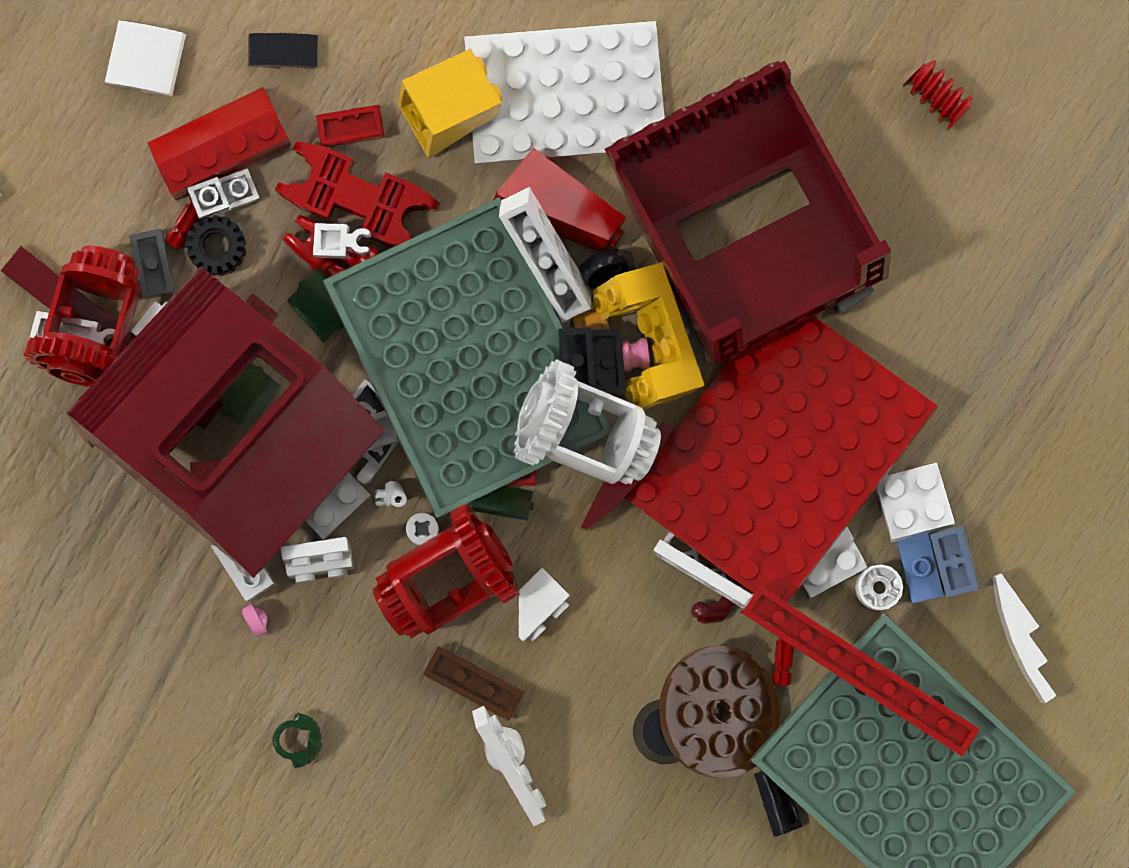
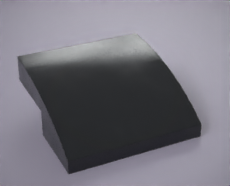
(595, 357)

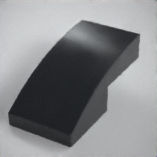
(282, 50)

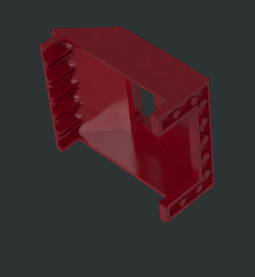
(777, 271)
(176, 376)

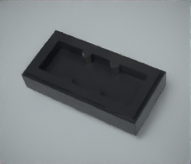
(778, 805)

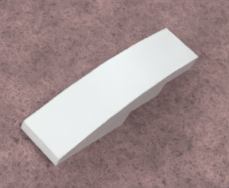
(1017, 626)

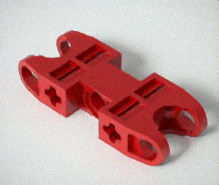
(334, 187)

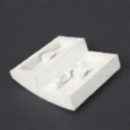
(145, 58)

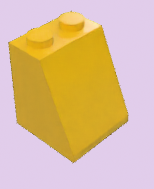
(448, 101)

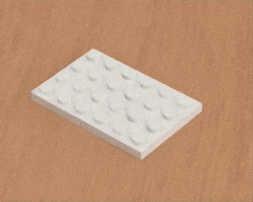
(568, 90)

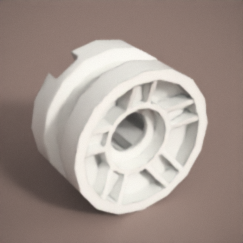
(892, 585)

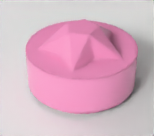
(256, 619)

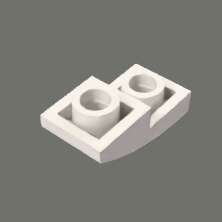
(223, 194)

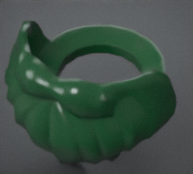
(314, 744)

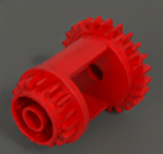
(73, 357)
(483, 555)

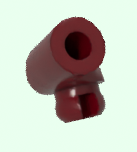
(712, 612)

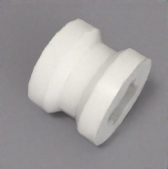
(422, 533)

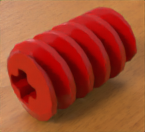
(939, 93)

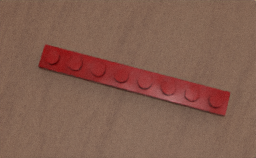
(860, 670)

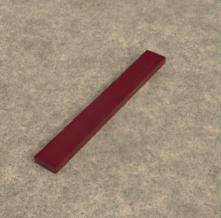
(42, 283)

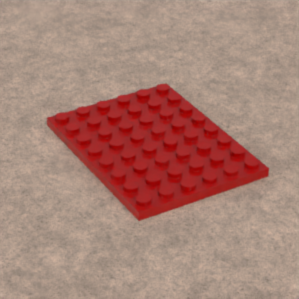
(781, 455)

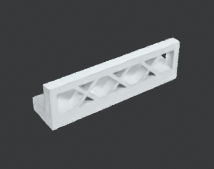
(699, 572)

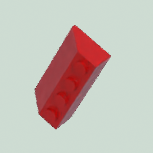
(219, 143)

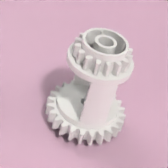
(547, 415)

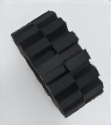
(211, 226)

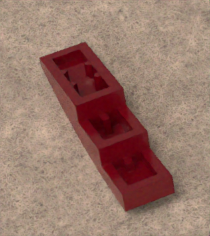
(612, 494)

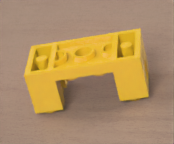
(660, 321)

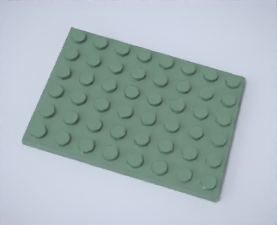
(452, 349)
(898, 791)

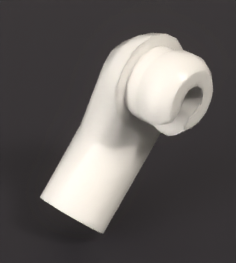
(391, 495)

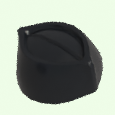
(606, 265)

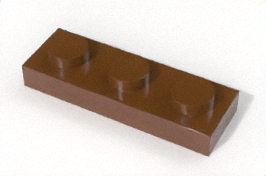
(473, 683)

